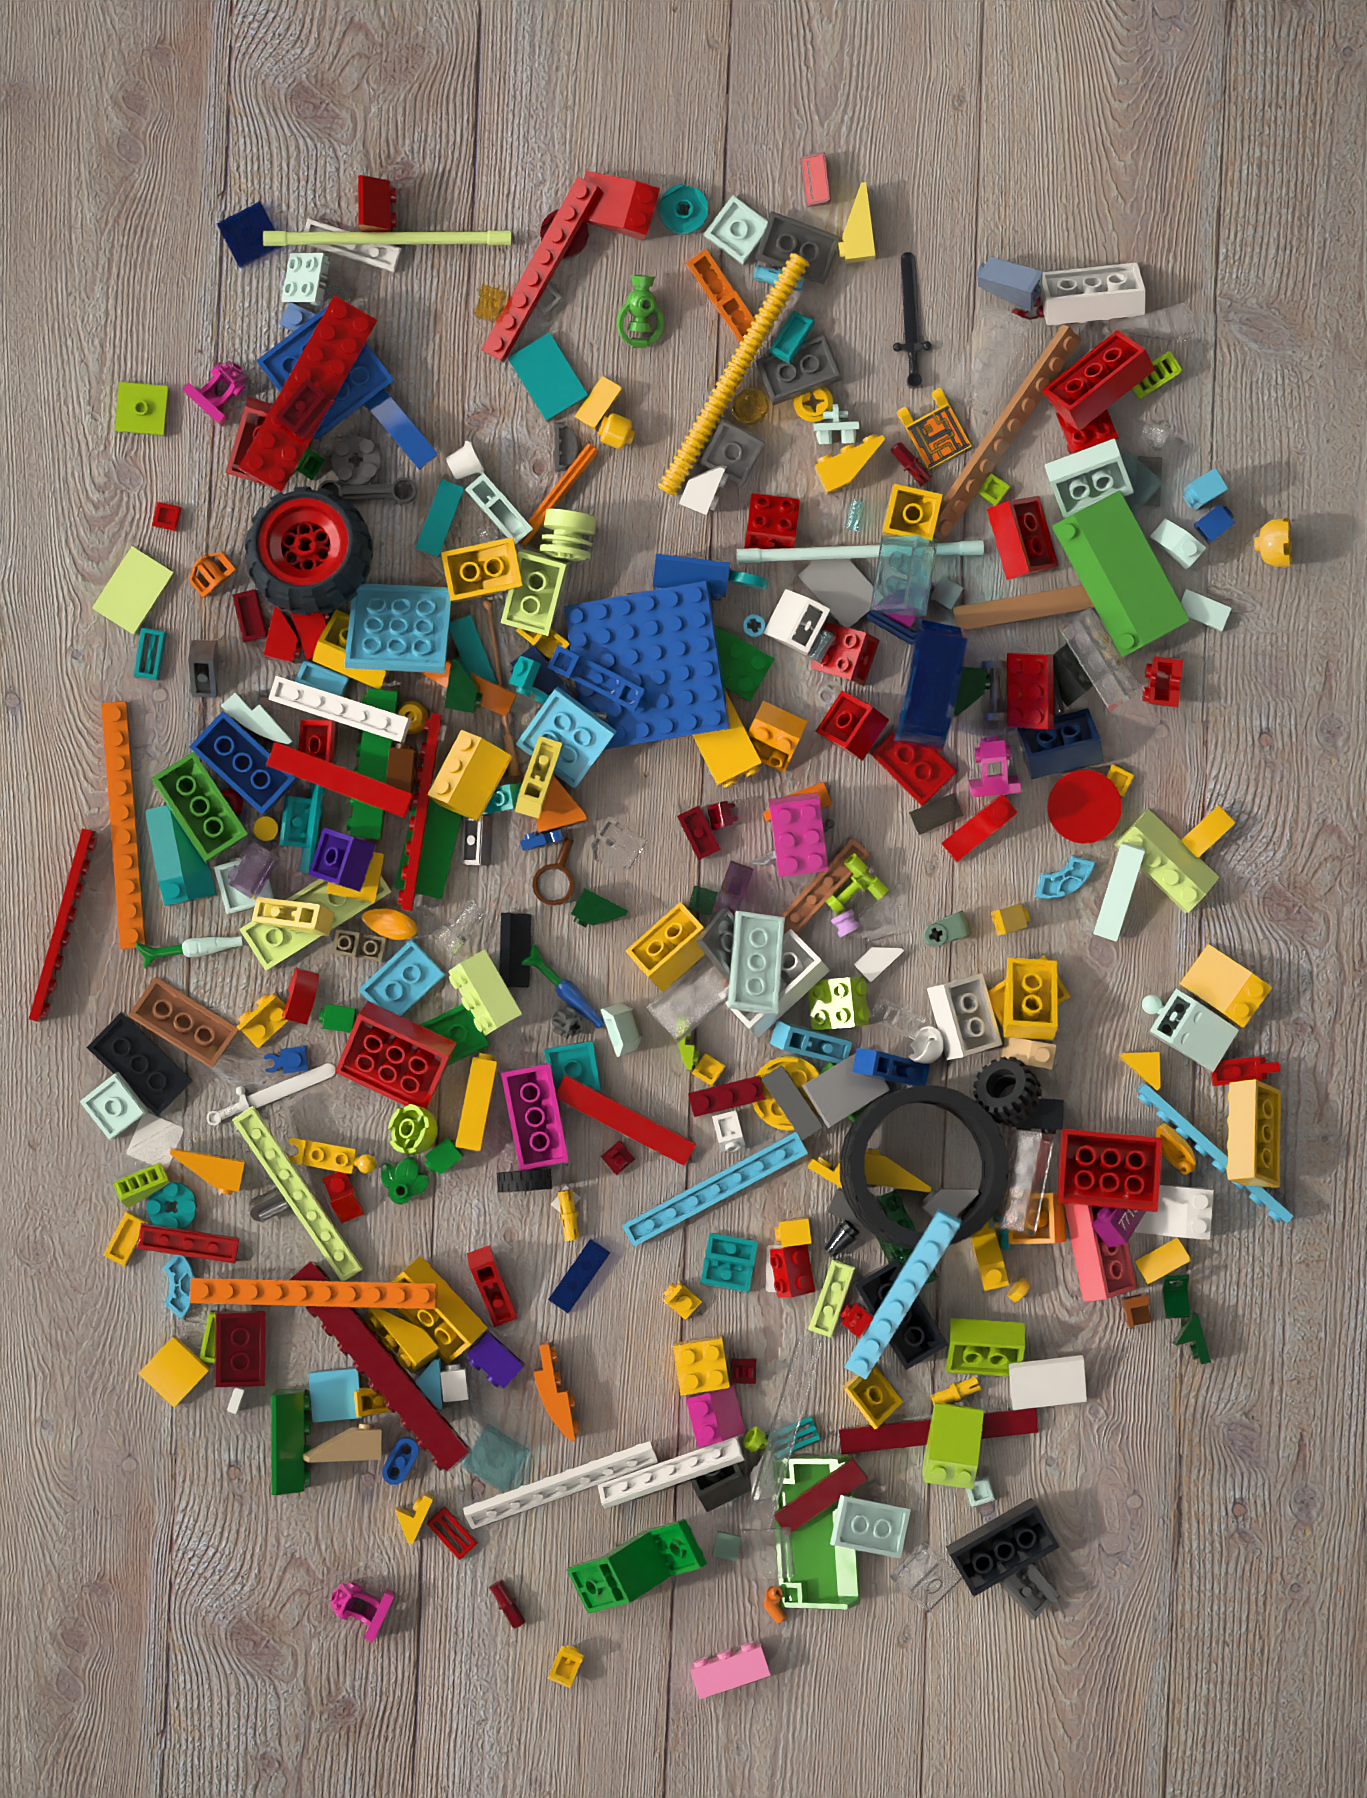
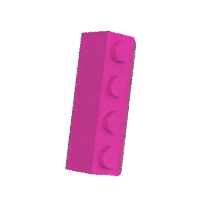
(534, 1116)

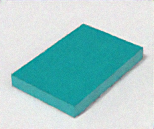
(547, 377)

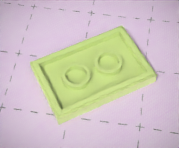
(133, 590)

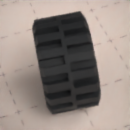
(998, 1077)

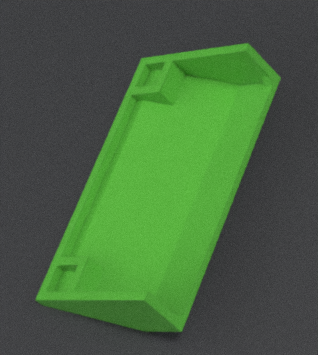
(1120, 573)
(823, 1572)

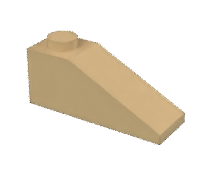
(351, 1445)

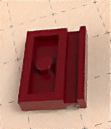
(304, 409)

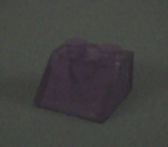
(253, 870)

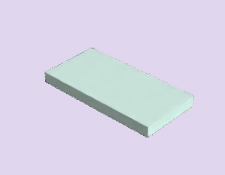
(756, 962)

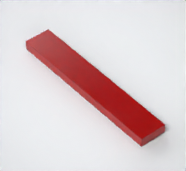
(340, 779)
(624, 1120)

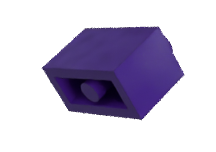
(495, 1360)

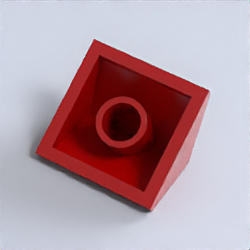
(319, 739)

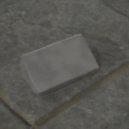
(476, 841)

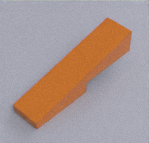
(720, 293)

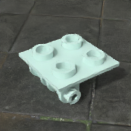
(304, 278)

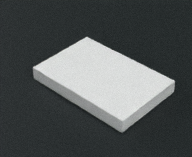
(1047, 1382)

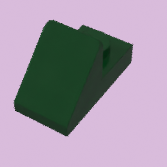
(1192, 1332)

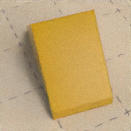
(1145, 1065)

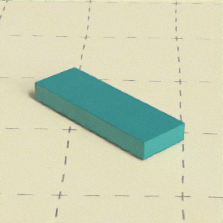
(440, 518)
(471, 648)

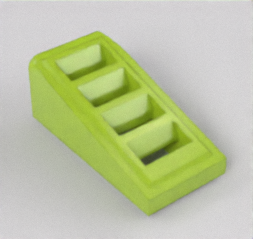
(1175, 367)
(130, 1182)

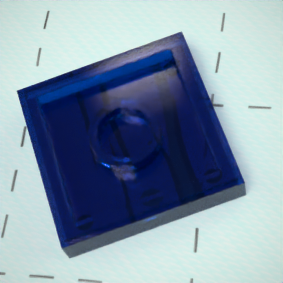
(245, 234)

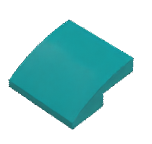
(728, 1263)

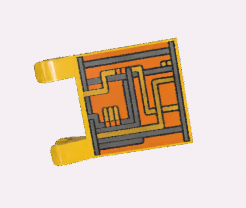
(937, 433)

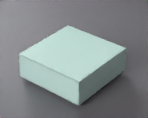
(981, 1492)

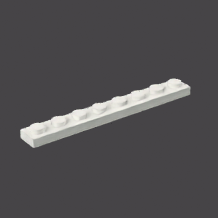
(560, 1485)

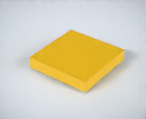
(370, 886)

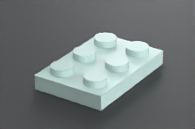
(870, 1526)

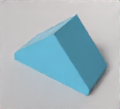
(430, 1382)

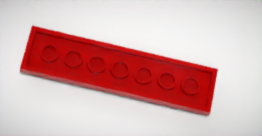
(326, 365)

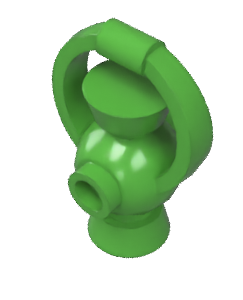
(640, 304)

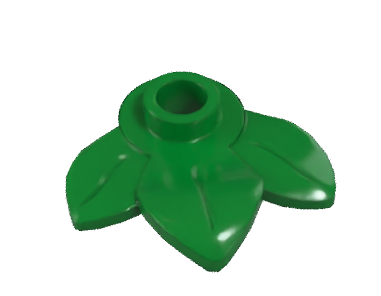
(405, 1177)

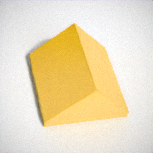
(873, 1396)

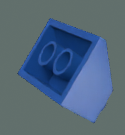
(678, 571)

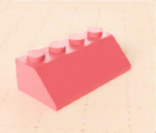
(1100, 1269)

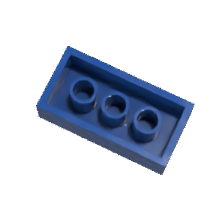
(242, 763)

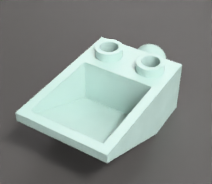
(1194, 1031)

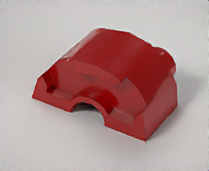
(1163, 682)

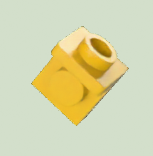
(681, 1299)

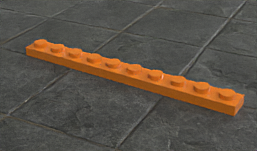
(123, 824)
(313, 1293)

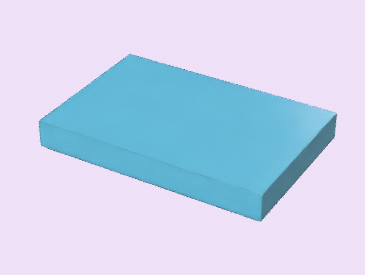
(402, 980)

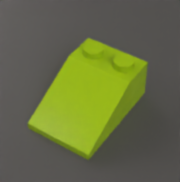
(953, 1446)

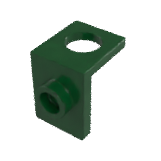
(1176, 1296)

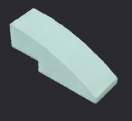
(498, 508)
(256, 720)

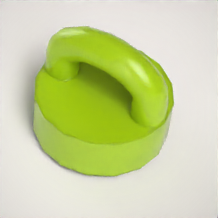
(755, 1439)

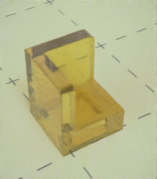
(490, 303)

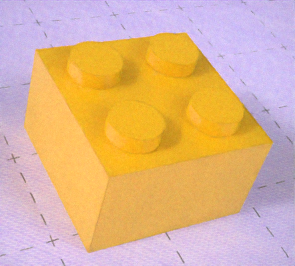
(701, 1365)

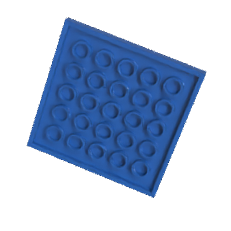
(665, 646)

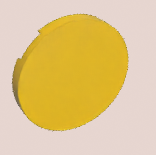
(801, 1073)

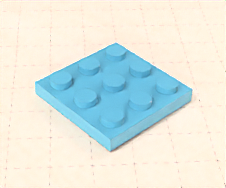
(578, 730)

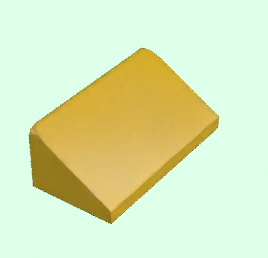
(598, 403)
(1162, 1260)

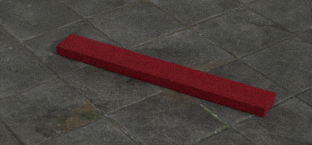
(916, 1432)

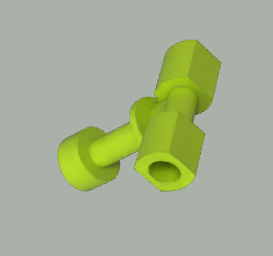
(862, 880)

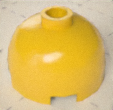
(1275, 543)

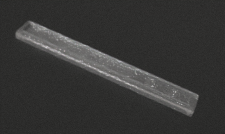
(783, 1433)

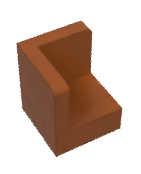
(1136, 1309)

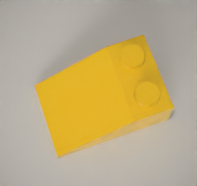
(482, 570)
(1225, 986)
(1031, 999)

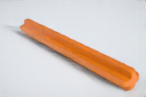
(560, 490)

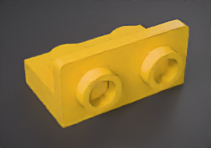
(264, 1020)

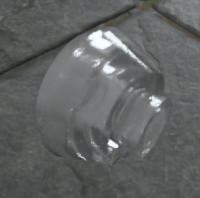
(1155, 434)

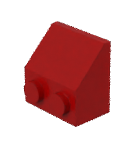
(375, 204)
(852, 725)

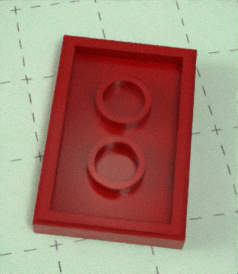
(914, 767)

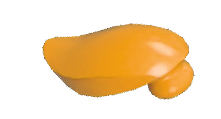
(390, 923)
(1176, 1149)

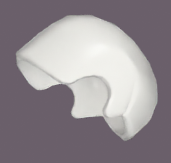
(927, 1045)

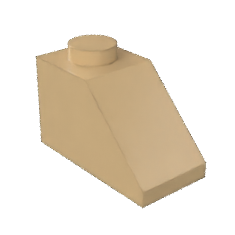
(1029, 1051)

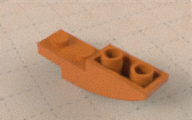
(557, 1402)

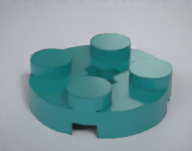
(696, 215)
(186, 1206)

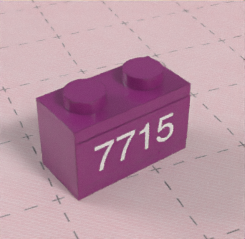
(1116, 1225)

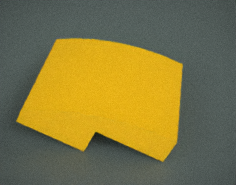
(174, 1371)

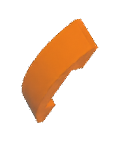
(494, 695)

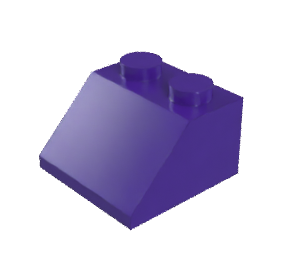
(342, 859)

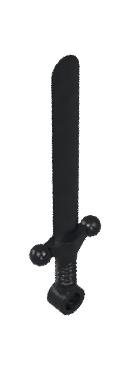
(911, 324)

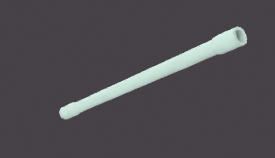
(757, 555)

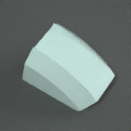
(621, 1028)

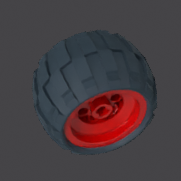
(299, 520)

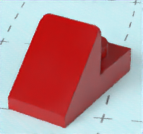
(343, 1196)

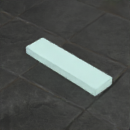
(1119, 891)

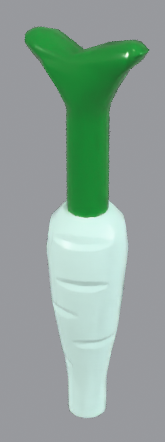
(190, 948)

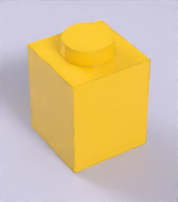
(793, 1232)

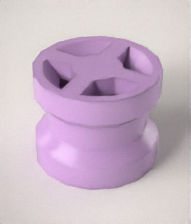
(845, 923)

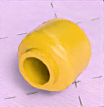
(616, 431)

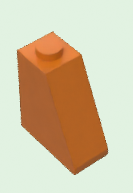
(558, 809)

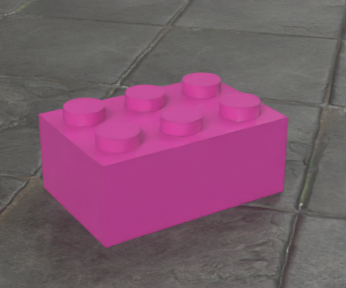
(798, 834)

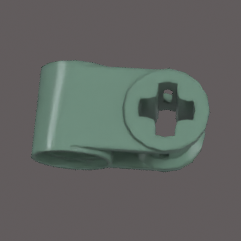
(950, 928)

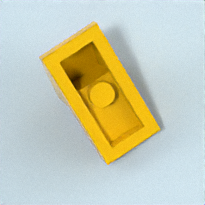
(822, 1168)
(369, 1402)
(412, 1522)

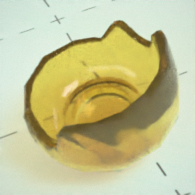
(750, 407)

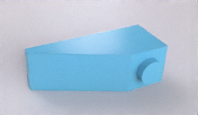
(810, 1042)

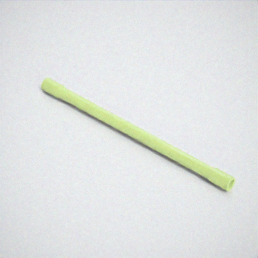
(284, 238)

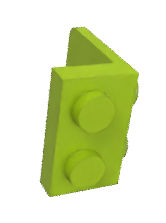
(839, 1003)

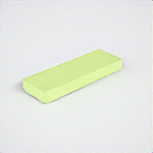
(831, 1298)

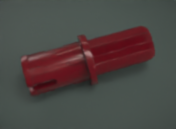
(910, 463)
(507, 1604)

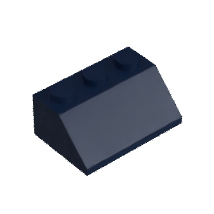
(1067, 746)

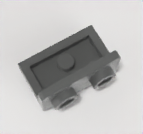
(1030, 1590)

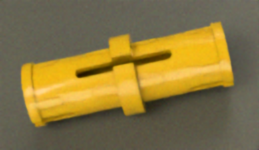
(568, 1214)
(957, 1391)

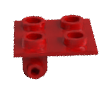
(1093, 434)

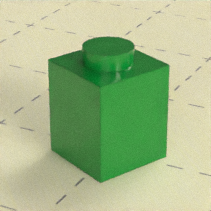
(338, 1018)
(443, 1156)

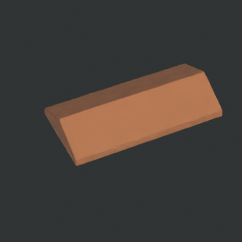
(183, 1022)

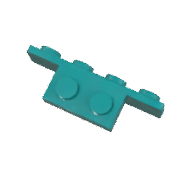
(301, 824)

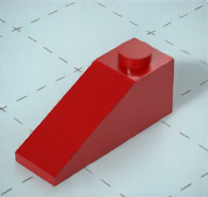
(491, 1285)

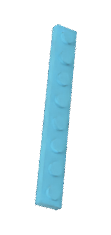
(1204, 1146)
(714, 1189)
(902, 1293)

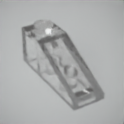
(1163, 324)

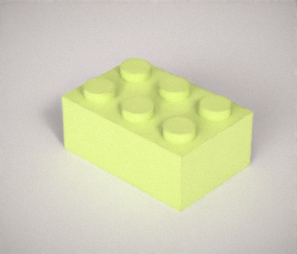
(484, 992)

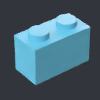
(1204, 489)

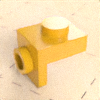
(566, 1666)

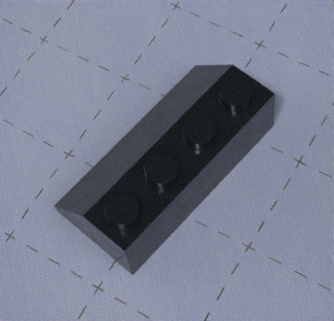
(917, 1333)
(1002, 1547)

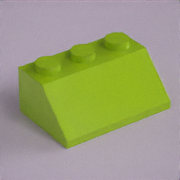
(984, 1346)

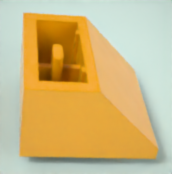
(775, 735)

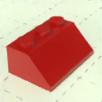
(1022, 537)

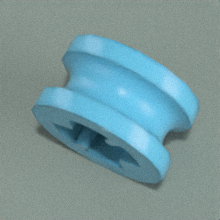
(759, 619)

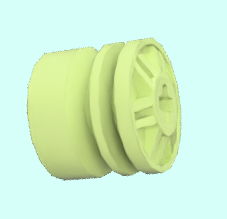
(568, 534)

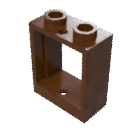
(402, 768)

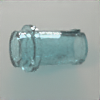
(855, 515)
(822, 645)

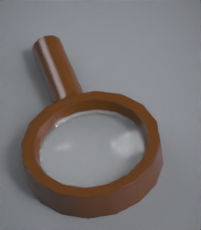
(553, 882)

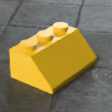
(332, 649)
(469, 776)
(668, 947)

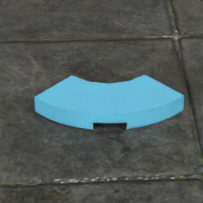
(1065, 880)
(180, 1273)

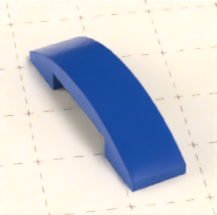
(596, 677)

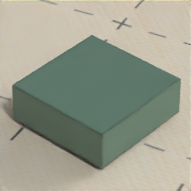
(726, 1546)

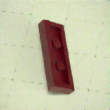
(727, 1096)

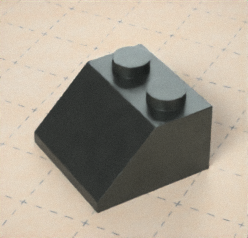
(720, 1486)

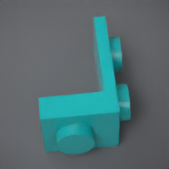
(524, 676)
(503, 798)

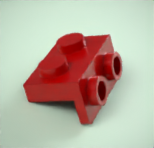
(792, 1271)

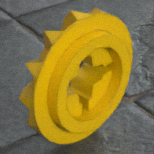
(806, 412)

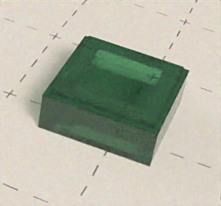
(702, 900)

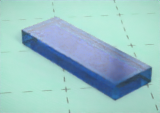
(579, 1275)

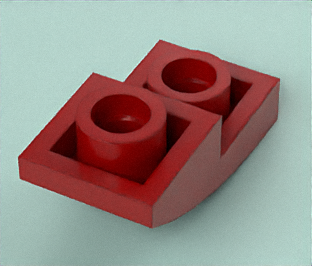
(302, 996)
(855, 1318)

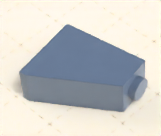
(1011, 282)

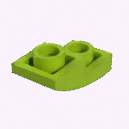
(688, 1054)

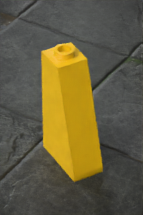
(477, 1102)

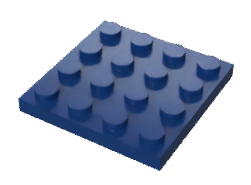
(362, 383)

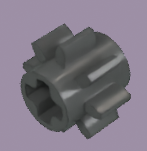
(566, 1022)

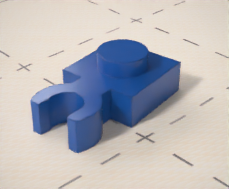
(535, 840)
(291, 1060)

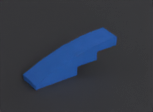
(401, 429)

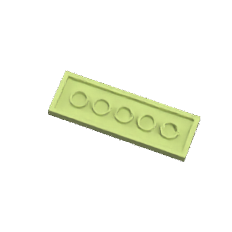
(276, 944)

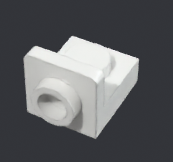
(728, 1131)

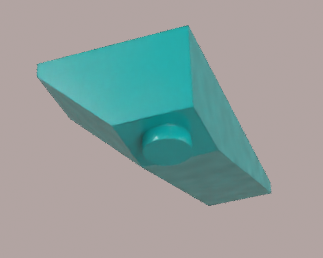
(178, 864)

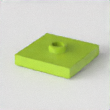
(141, 408)

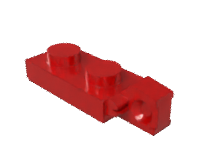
(1242, 1070)

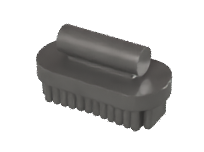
(268, 1205)

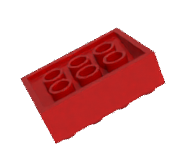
(395, 1056)
(1109, 1170)

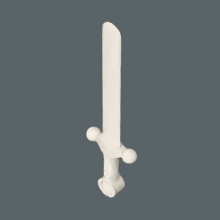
(273, 1093)

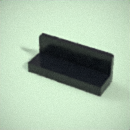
(514, 948)

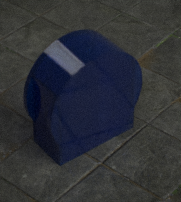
(930, 684)

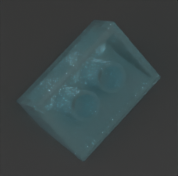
(903, 575)

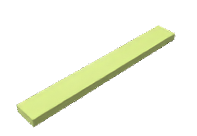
(297, 1193)

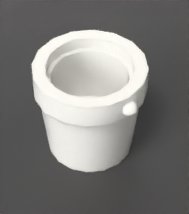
(465, 461)

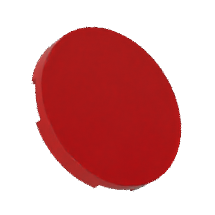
(1084, 806)

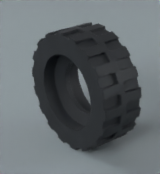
(524, 1180)

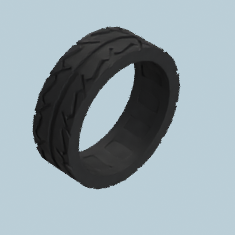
(974, 1117)

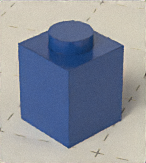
(1214, 523)

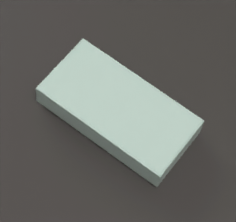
(1205, 610)

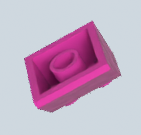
(715, 1415)

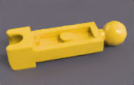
(330, 1156)

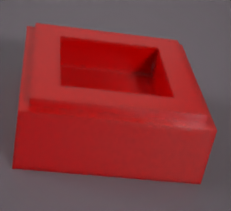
(166, 516)

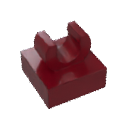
(720, 814)
(617, 1157)
(743, 1370)

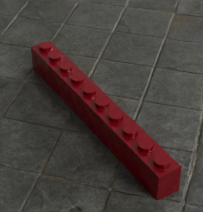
(389, 1378)

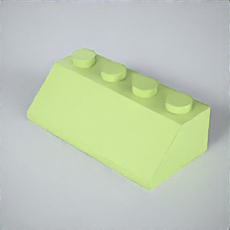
(1169, 862)

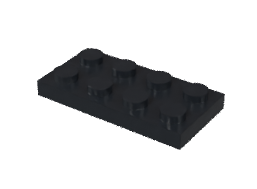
(140, 1062)

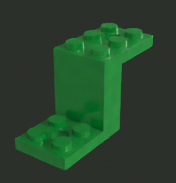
(636, 1566)

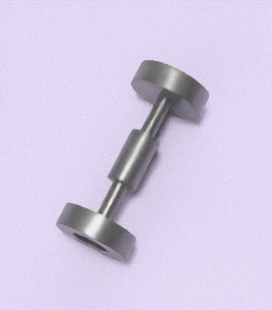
(994, 690)

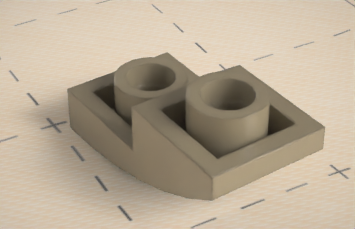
(360, 945)

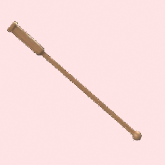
(508, 738)

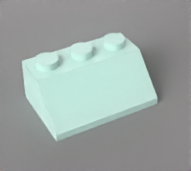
(1088, 477)

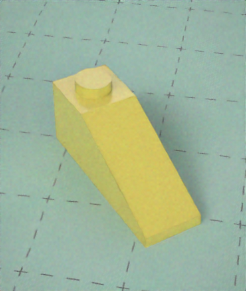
(857, 238)
(538, 777)
(293, 915)

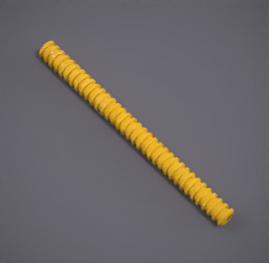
(734, 374)

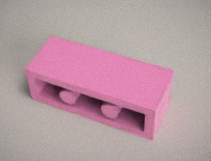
(729, 1669)

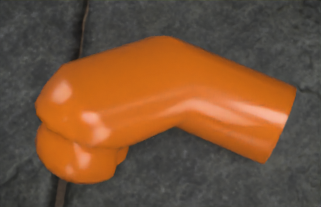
(772, 1602)

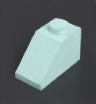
(1177, 543)

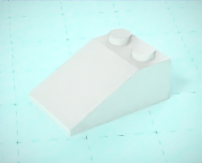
(1180, 1213)

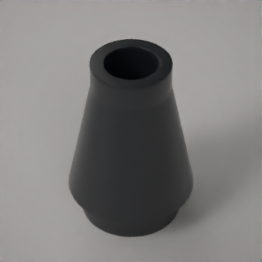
(842, 1237)

